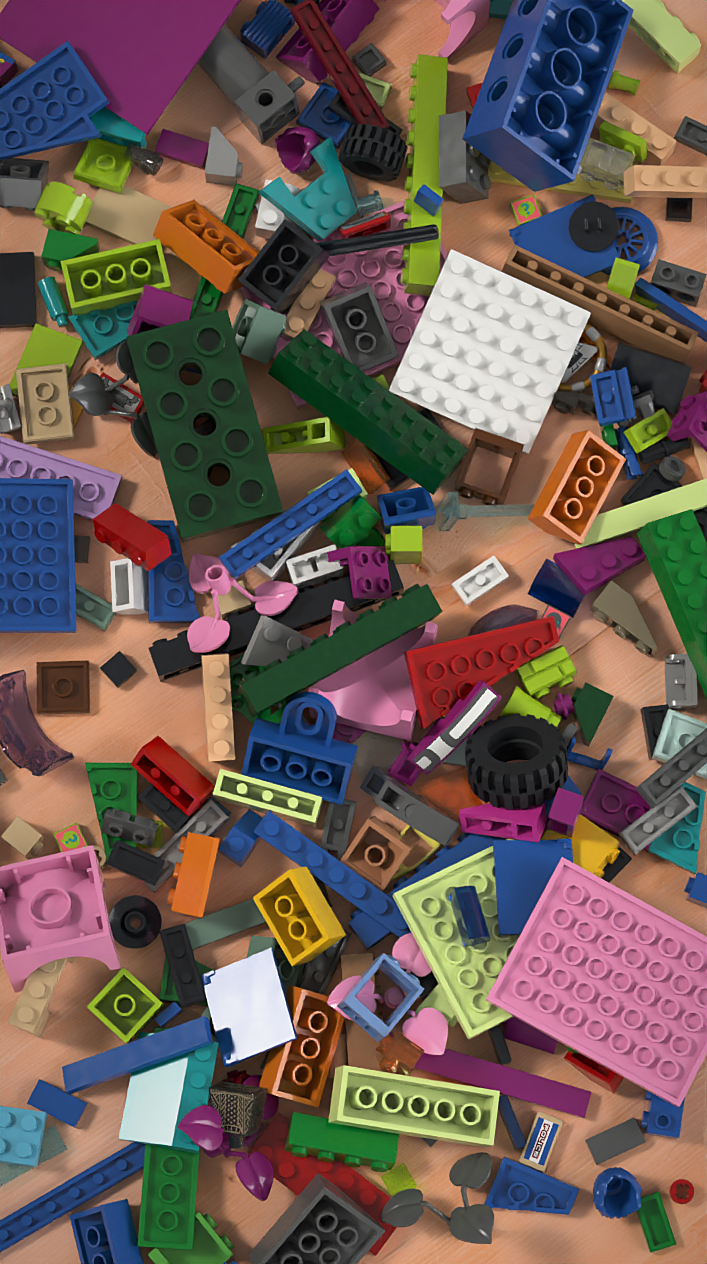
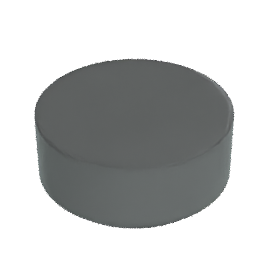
(672, 468)

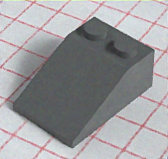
(359, 327)

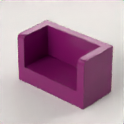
(565, 812)

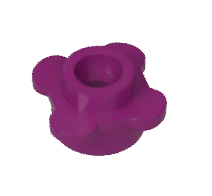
(563, 705)

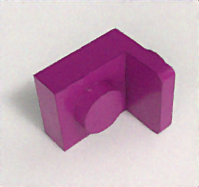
(402, 768)

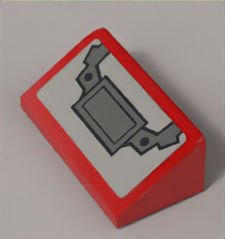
(366, 226)
(123, 398)

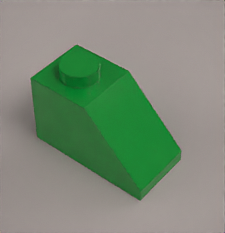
(65, 246)

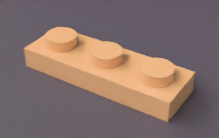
(307, 304)

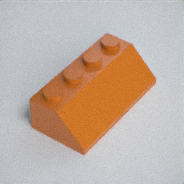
(205, 244)
(577, 487)

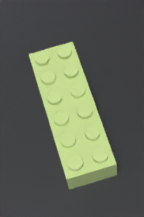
(414, 1106)

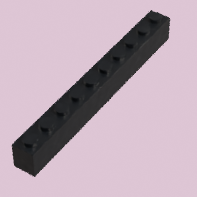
(306, 610)

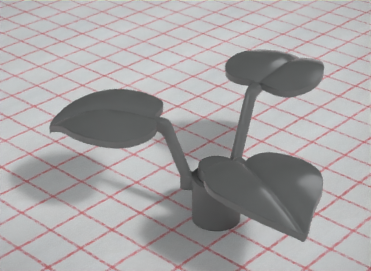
(96, 399)
(466, 1223)

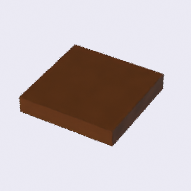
(63, 687)

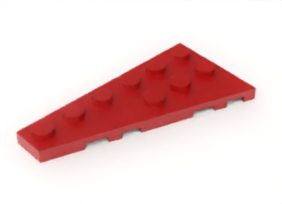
(452, 668)

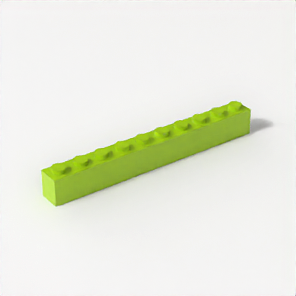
(428, 103)

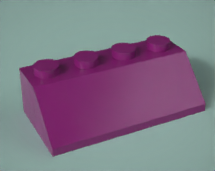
(345, 19)

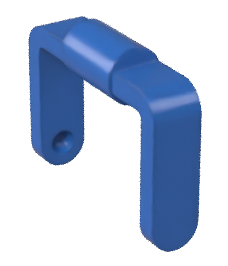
(585, 760)

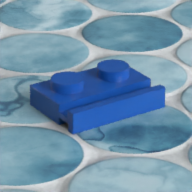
(613, 396)

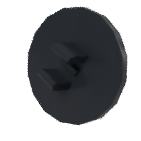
(593, 226)

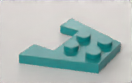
(321, 204)

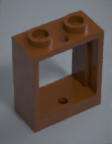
(495, 444)

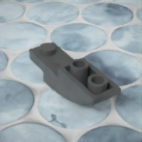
(409, 807)

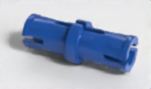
(631, 463)

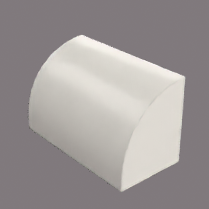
(129, 588)

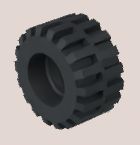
(373, 152)

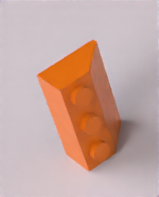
(193, 874)

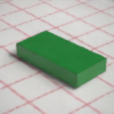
(655, 1223)

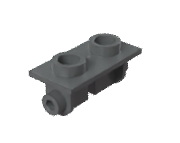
(118, 825)

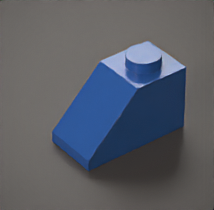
(241, 839)

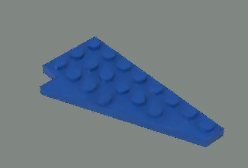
(49, 105)

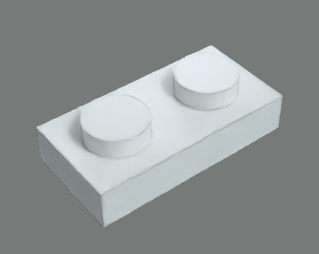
(480, 581)

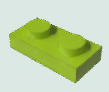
(623, 140)
(649, 430)

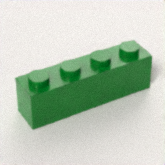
(339, 1142)

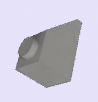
(222, 160)

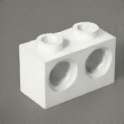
(313, 568)

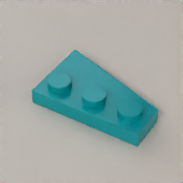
(681, 841)

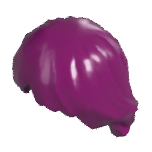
(295, 148)

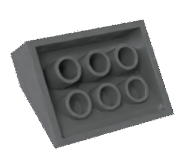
(319, 1229)

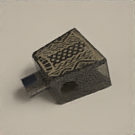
(239, 1108)

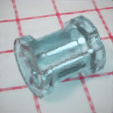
(368, 204)

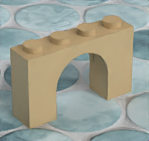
(32, 1006)

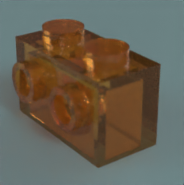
(397, 1054)

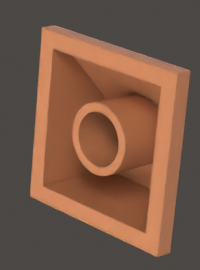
(376, 853)

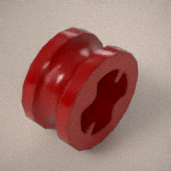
(673, 1191)

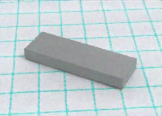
(657, 820)

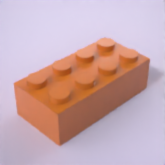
(302, 1066)

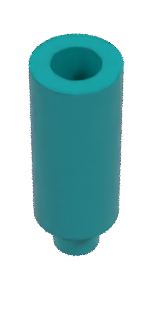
(54, 301)

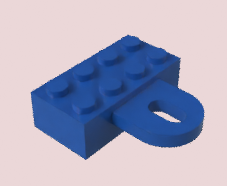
(301, 753)

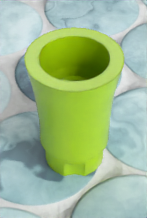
(523, 704)

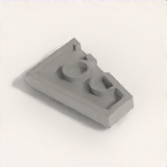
(273, 641)

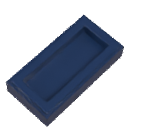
(511, 1123)

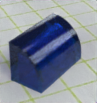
(556, 589)
(469, 916)

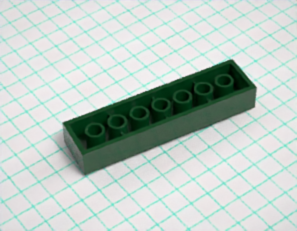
(368, 411)
(340, 650)

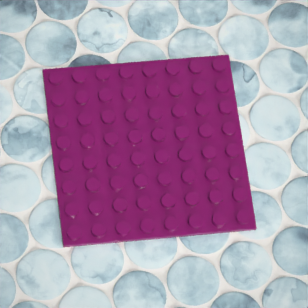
(130, 47)

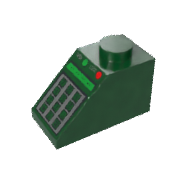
(589, 710)

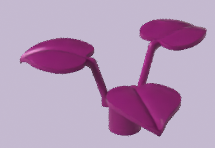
(205, 1130)

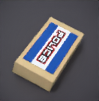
(540, 1141)

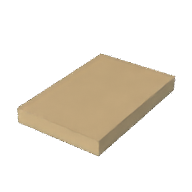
(126, 215)
(45, 404)

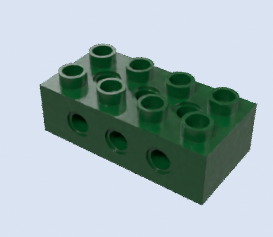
(225, 399)

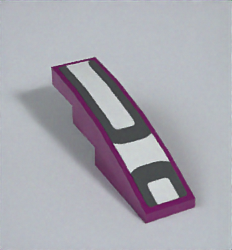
(455, 728)

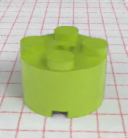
(63, 208)

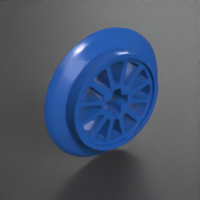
(646, 230)

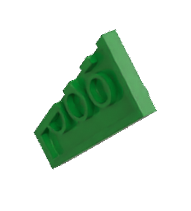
(113, 787)

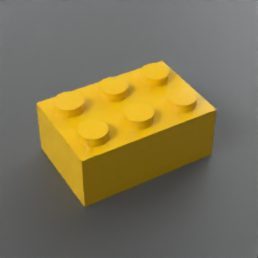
(299, 916)

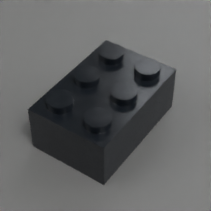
(284, 267)

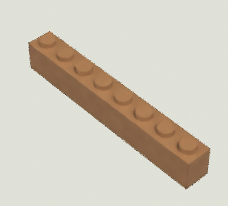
(608, 309)

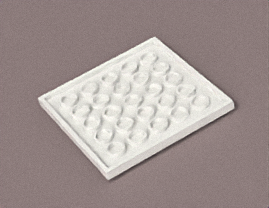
(489, 350)

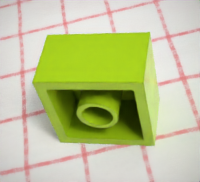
(125, 1006)

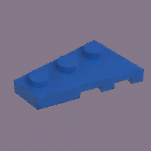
(530, 1190)

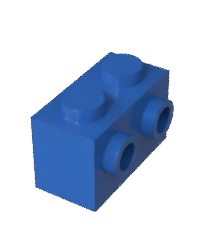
(662, 1117)

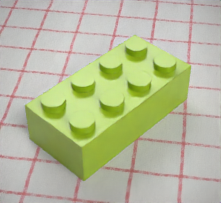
(114, 276)

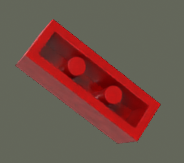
(131, 537)
(173, 775)

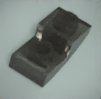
(568, 401)

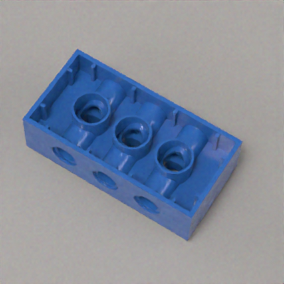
(547, 87)

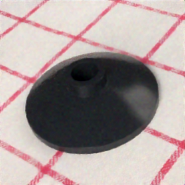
(132, 908)

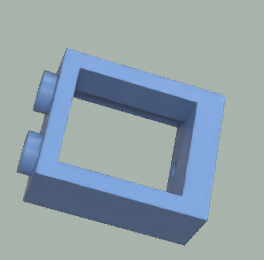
(362, 1015)

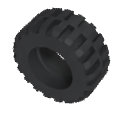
(516, 783)

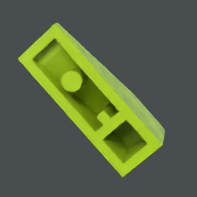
(304, 437)

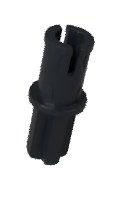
(663, 449)

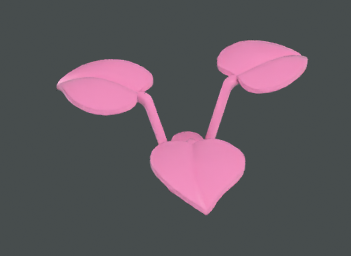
(209, 574)
(425, 1029)

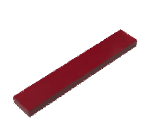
(337, 64)

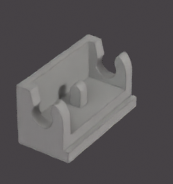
(680, 683)

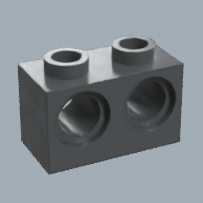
(678, 282)

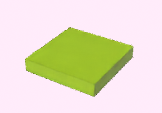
(104, 165)

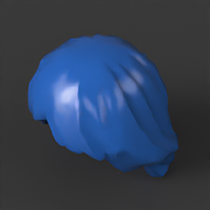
(616, 1193)

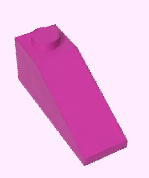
(504, 823)

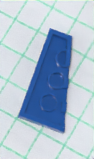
(168, 584)

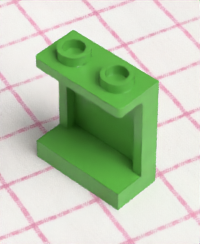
(207, 1246)

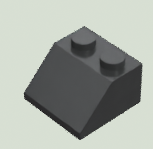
(22, 182)

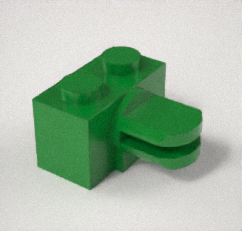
(354, 525)

